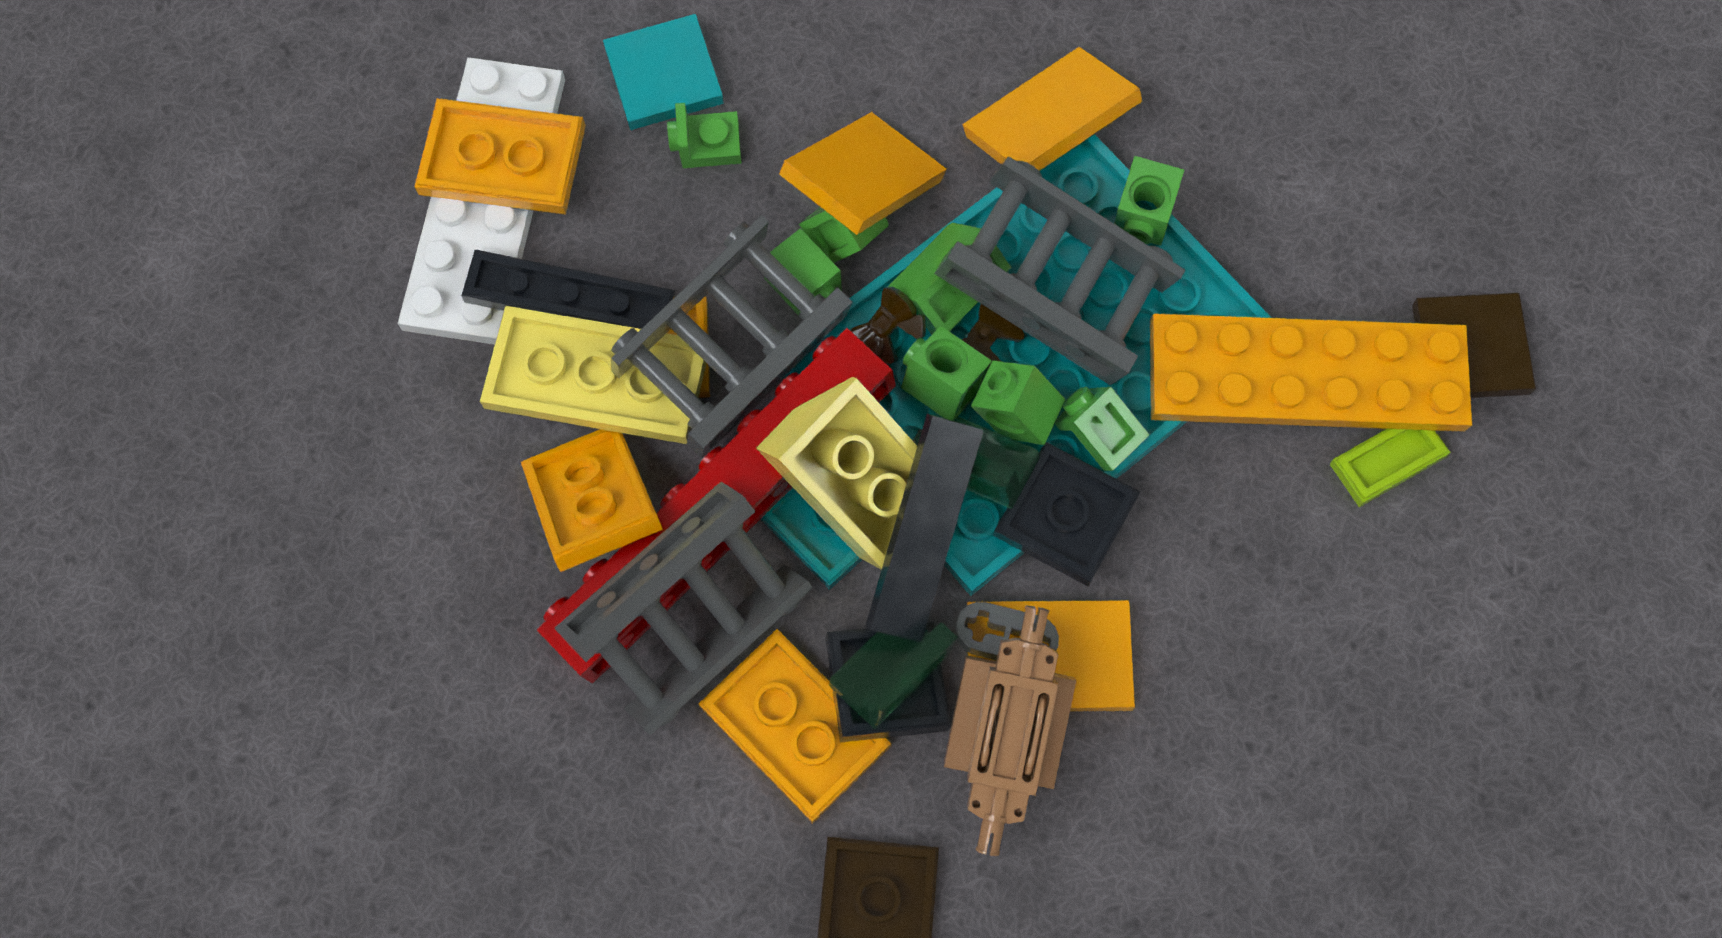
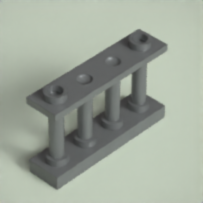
(1016, 295)
(745, 385)
(652, 572)

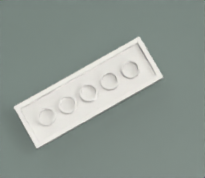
(459, 227)

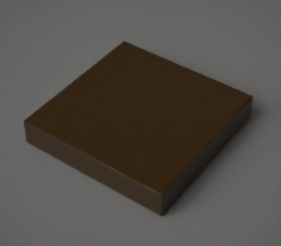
(1495, 340)
(877, 890)

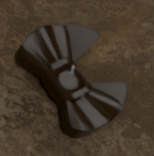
(894, 312)
(988, 329)

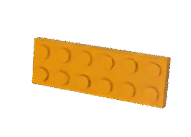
(1309, 372)

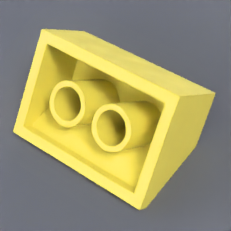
(846, 464)

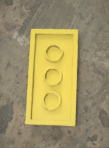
(563, 374)

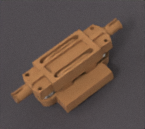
(1009, 727)

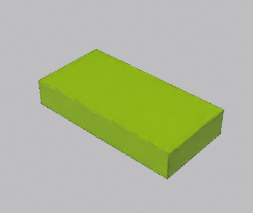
(1387, 461)

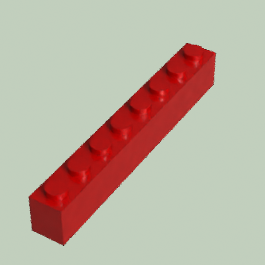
(738, 467)

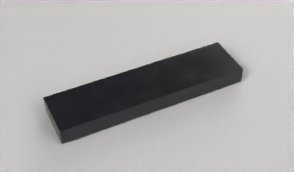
(536, 286)
(924, 528)

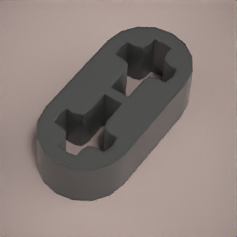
(999, 619)

